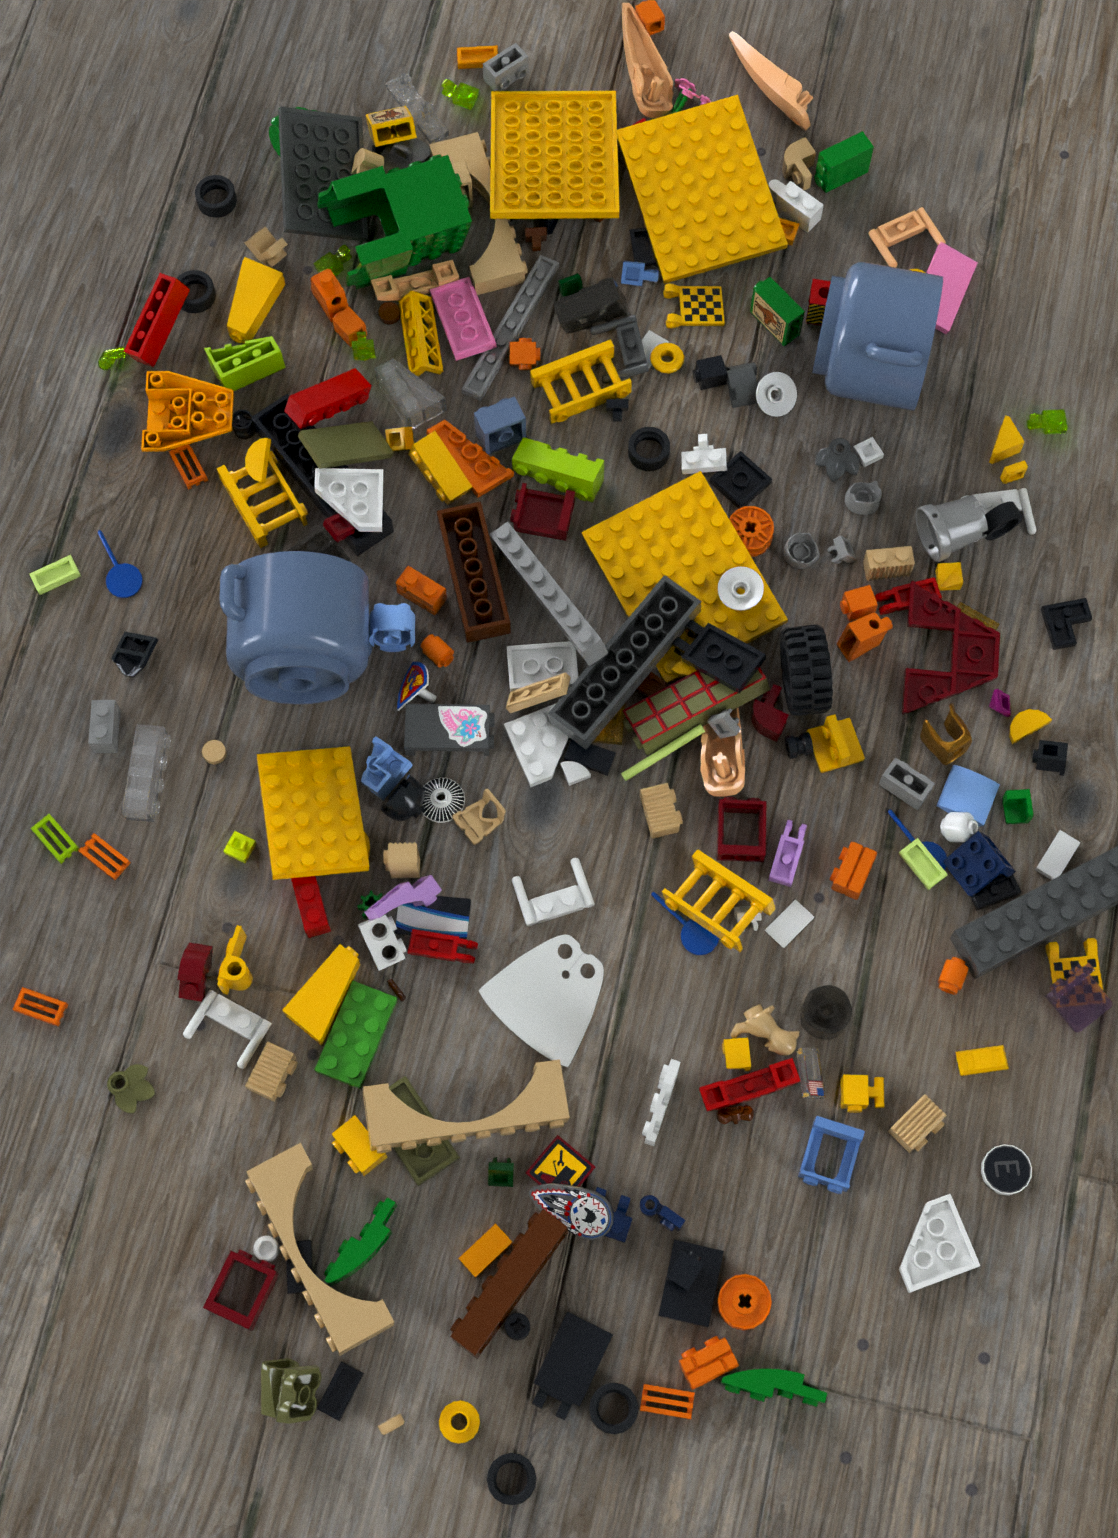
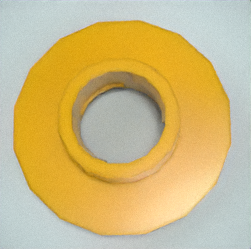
(667, 349)
(447, 1415)

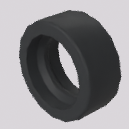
(215, 182)
(206, 301)
(649, 433)
(1002, 520)
(632, 1402)
(492, 1474)

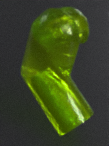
(109, 356)

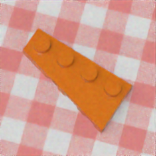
(478, 467)

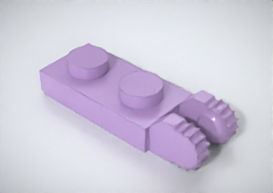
(787, 856)

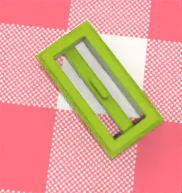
(66, 852)

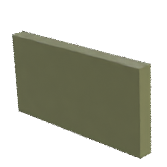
(345, 444)
(423, 1160)

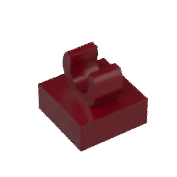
(338, 527)

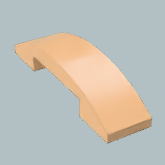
(395, 289)

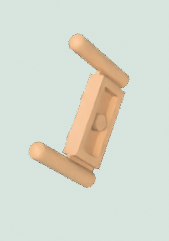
(902, 229)

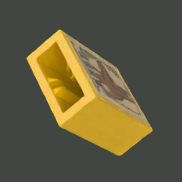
(391, 126)

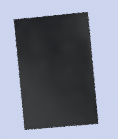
(697, 1304)

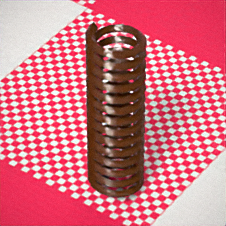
(400, 996)

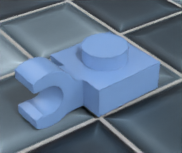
(634, 273)

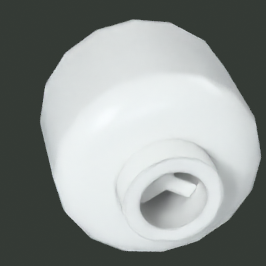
(958, 826)

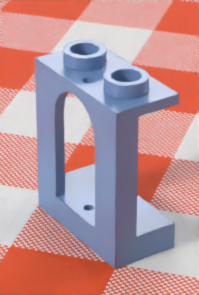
(850, 1134)

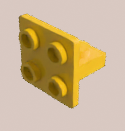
(835, 744)

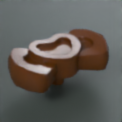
(735, 1114)

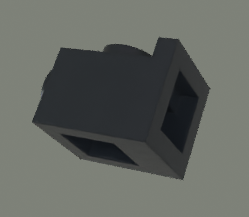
(1050, 756)

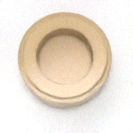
(214, 752)
(391, 1424)

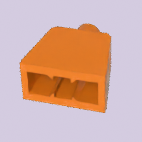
(326, 288)
(863, 635)

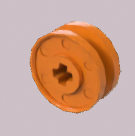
(756, 520)
(759, 1302)

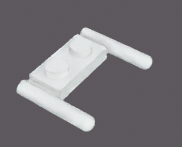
(1019, 497)
(555, 903)
(234, 1018)

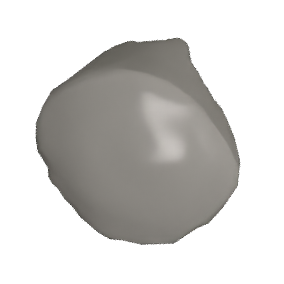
(863, 498)
(801, 551)

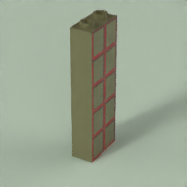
(683, 707)

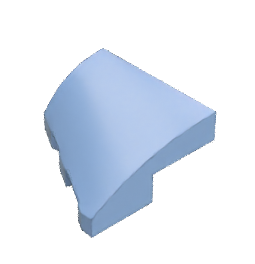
(384, 769)

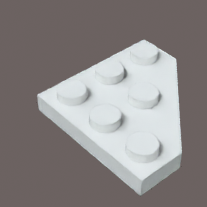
(354, 495)
(536, 745)
(660, 1101)
(937, 1247)

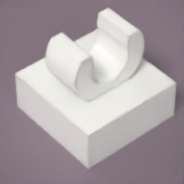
(739, 913)

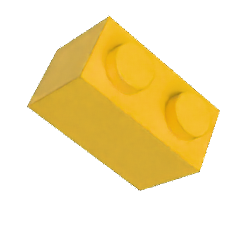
(354, 1141)

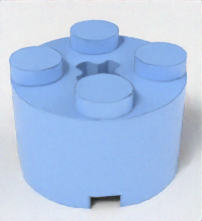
(392, 627)

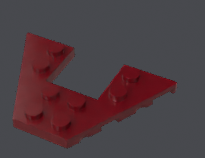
(972, 656)

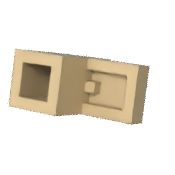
(366, 160)
(797, 160)
(266, 247)

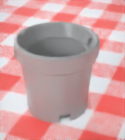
(950, 526)

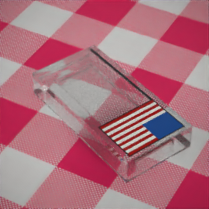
(810, 1073)

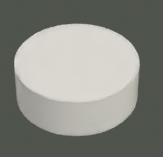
(266, 1248)

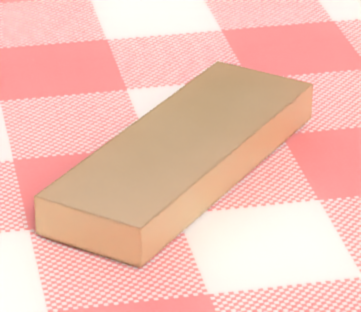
(538, 692)

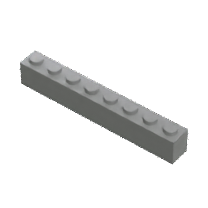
(549, 594)

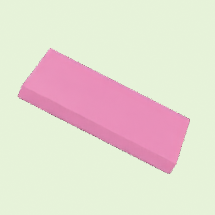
(956, 274)
(463, 318)

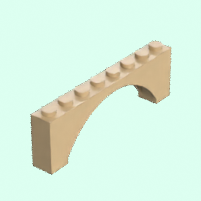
(501, 262)
(397, 1125)
(344, 1317)

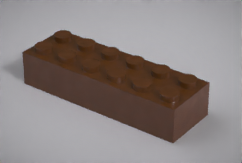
(473, 572)
(509, 1284)

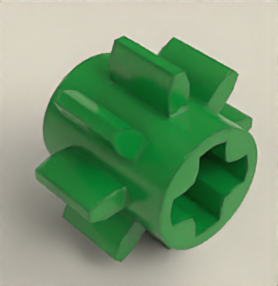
(371, 898)

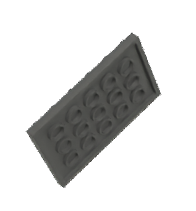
(312, 154)

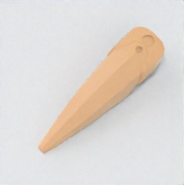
(647, 70)
(774, 82)
(722, 761)

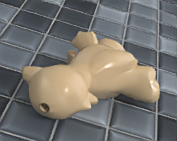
(762, 1024)

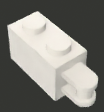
(796, 204)

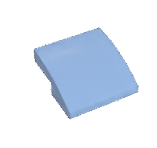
(968, 793)

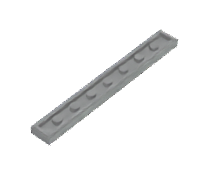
(510, 327)

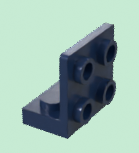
(977, 863)

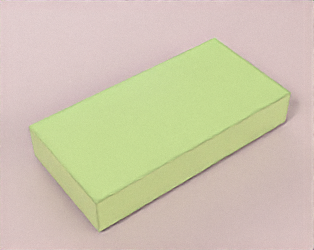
(55, 574)
(923, 864)

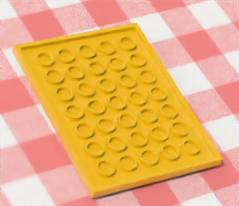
(554, 155)
(701, 189)
(693, 544)

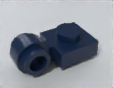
(669, 1219)

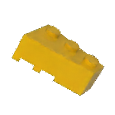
(439, 468)

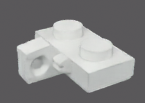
(704, 458)

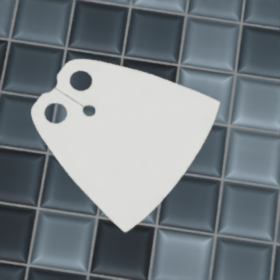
(543, 1005)

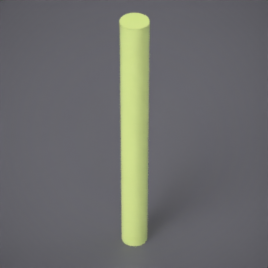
(663, 752)

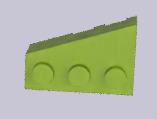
(245, 363)

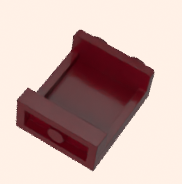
(543, 513)

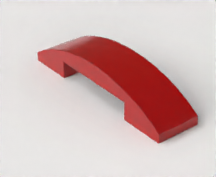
(749, 1086)

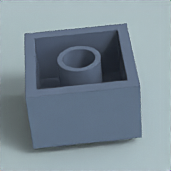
(500, 425)

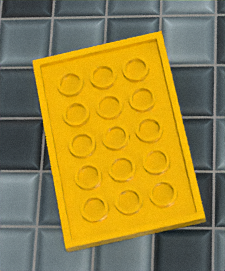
(312, 813)

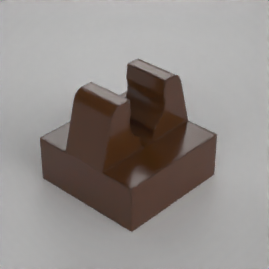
(536, 236)

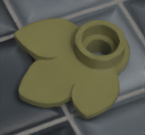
(134, 1087)

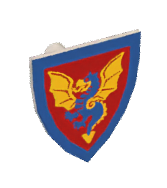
(415, 684)

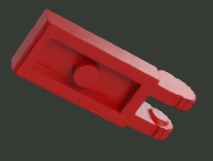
(901, 595)
(440, 946)

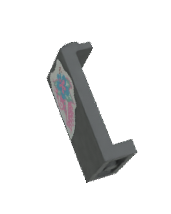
(448, 728)

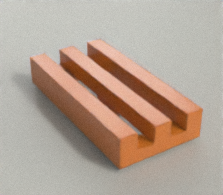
(195, 480)
(90, 845)
(58, 1013)
(689, 1405)

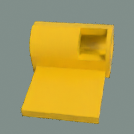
(234, 964)

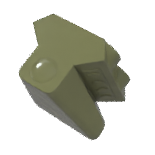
(289, 1390)

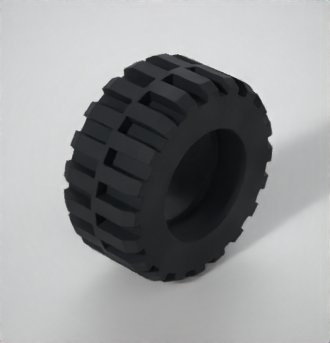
(806, 670)

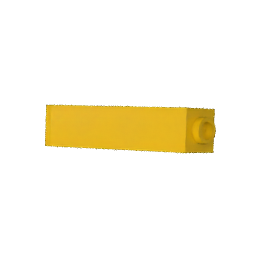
(253, 298)
(322, 996)

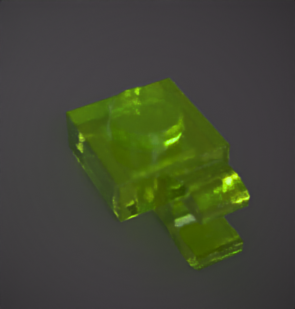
(463, 95)
(332, 261)
(363, 348)
(1050, 420)

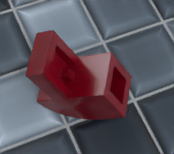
(767, 719)
(193, 971)

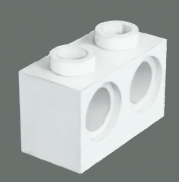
(377, 943)

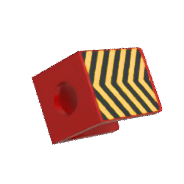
(817, 301)

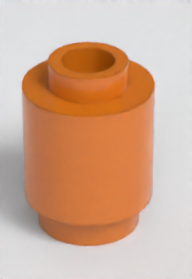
(437, 650)
(953, 975)

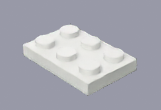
(539, 662)

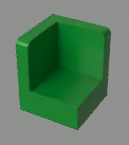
(1017, 806)

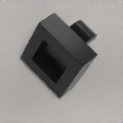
(617, 407)

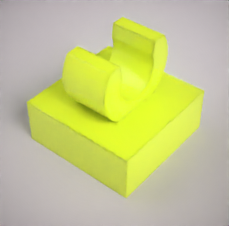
(239, 847)

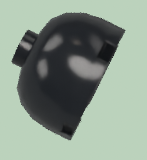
(405, 800)

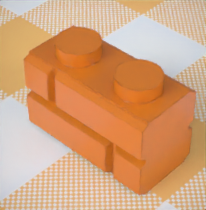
(421, 590)
(853, 871)
(708, 1362)

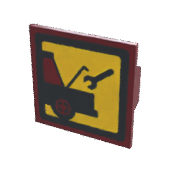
(560, 1165)

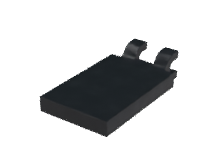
(719, 655)
(571, 1363)

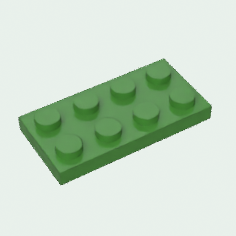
(356, 1034)

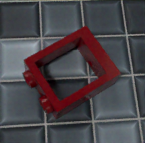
(741, 852)
(229, 1314)

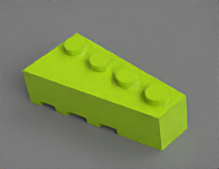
(559, 468)

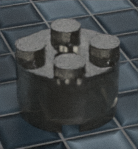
(839, 1013)

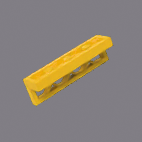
(415, 332)

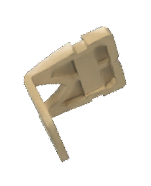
(472, 821)

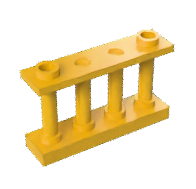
(577, 362)
(250, 513)
(722, 878)

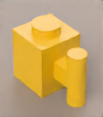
(856, 1092)

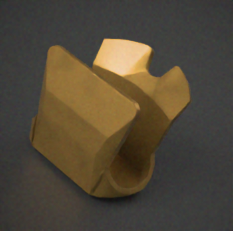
(947, 751)

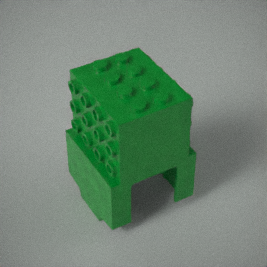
(417, 209)

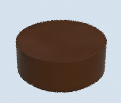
(389, 313)

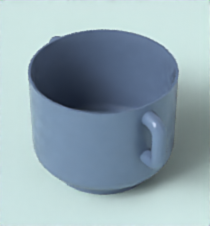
(878, 334)
(296, 625)

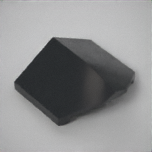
(133, 653)

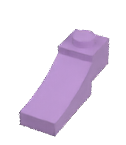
(420, 893)

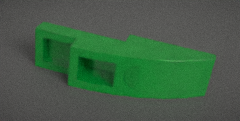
(356, 1253)
(763, 1382)

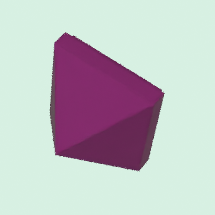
(1000, 702)

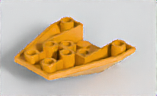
(184, 411)

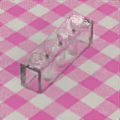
(145, 773)

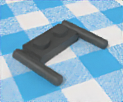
(630, 345)

